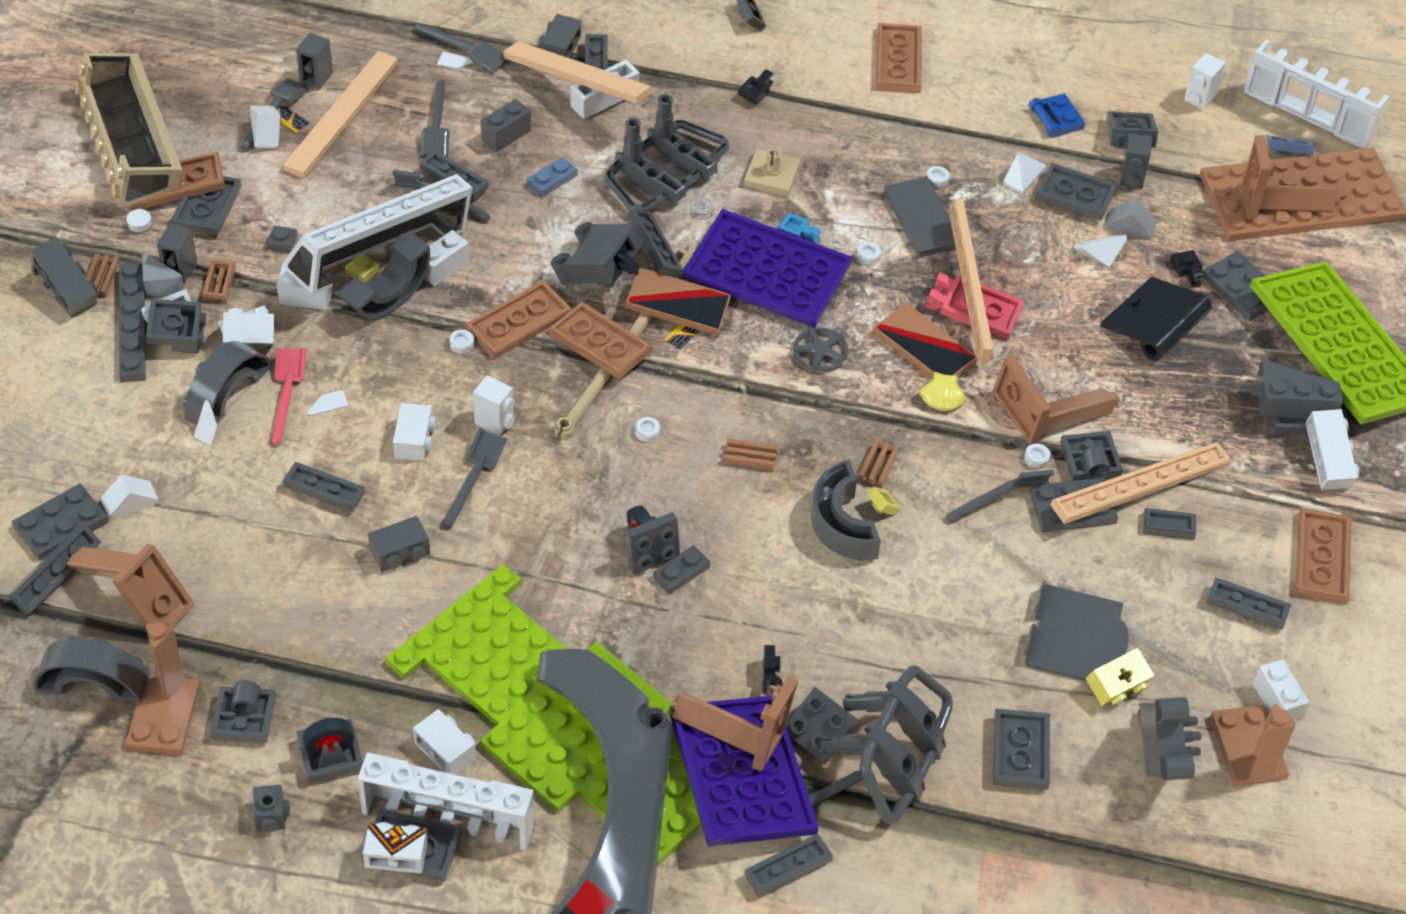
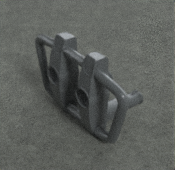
(675, 148)
(885, 750)

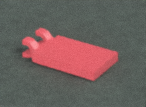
(1000, 308)

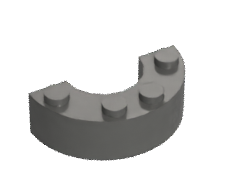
(394, 284)
(219, 376)
(835, 527)
(93, 663)

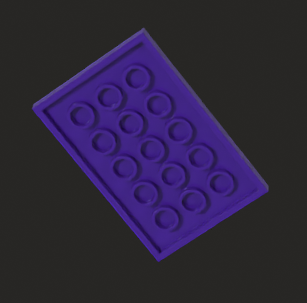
(768, 268)
(733, 797)

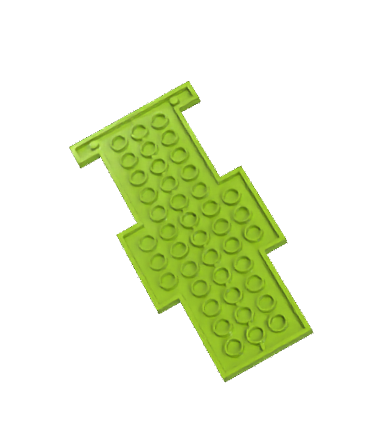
(492, 660)

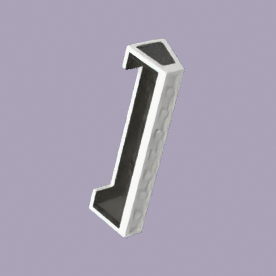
(438, 205)

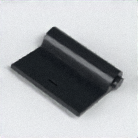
(1158, 315)

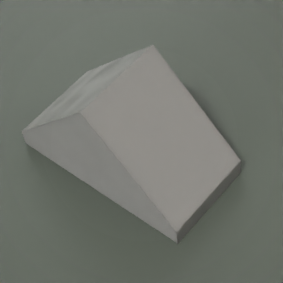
(1131, 219)
(159, 278)

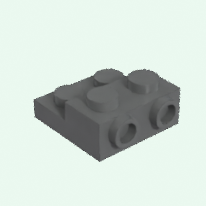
(1123, 123)
(176, 324)

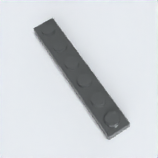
(131, 323)

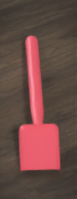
(288, 369)

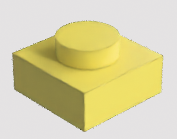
(362, 268)
(883, 501)

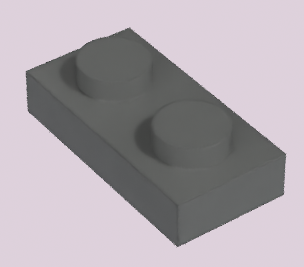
(681, 569)

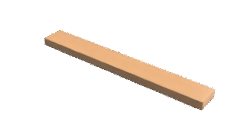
(577, 72)
(340, 114)
(971, 282)
(1140, 482)

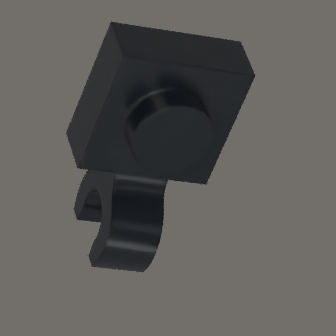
(756, 88)
(1188, 265)
(770, 665)

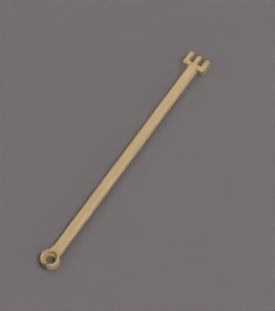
(602, 376)

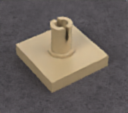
(772, 172)

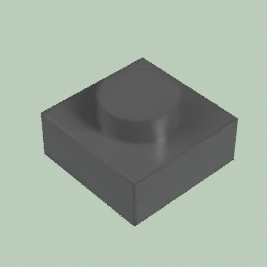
(282, 239)

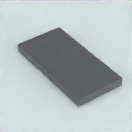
(921, 216)

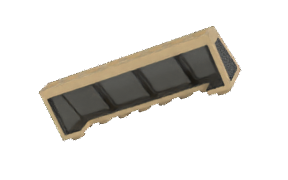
(127, 127)

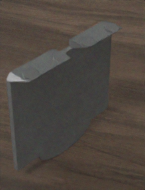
(1075, 633)

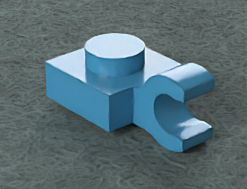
(800, 227)

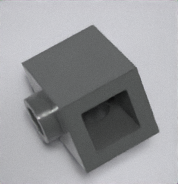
(270, 808)

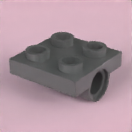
(1091, 455)
(243, 713)
(818, 718)

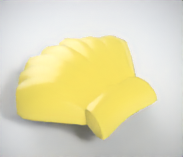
(943, 392)

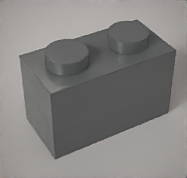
(562, 35)
(314, 60)
(505, 125)
(1135, 160)
(178, 250)
(399, 543)

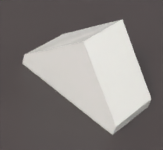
(265, 126)
(127, 496)

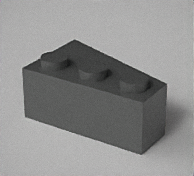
(63, 276)
(1294, 393)

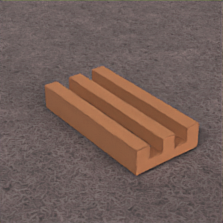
(110, 275)
(216, 295)
(884, 448)
(751, 451)

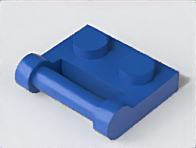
(1062, 112)

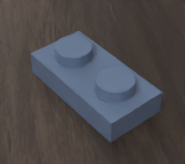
(1297, 146)
(552, 176)

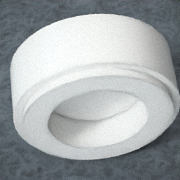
(938, 177)
(139, 220)
(868, 253)
(461, 341)
(647, 429)
(1037, 456)

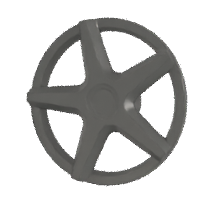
(820, 349)

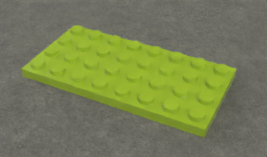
(1338, 338)

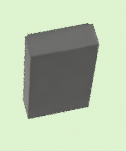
(1169, 523)

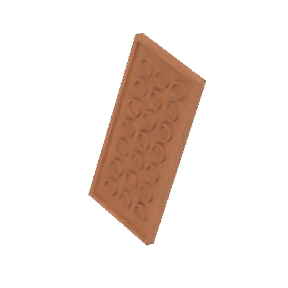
(1358, 174)

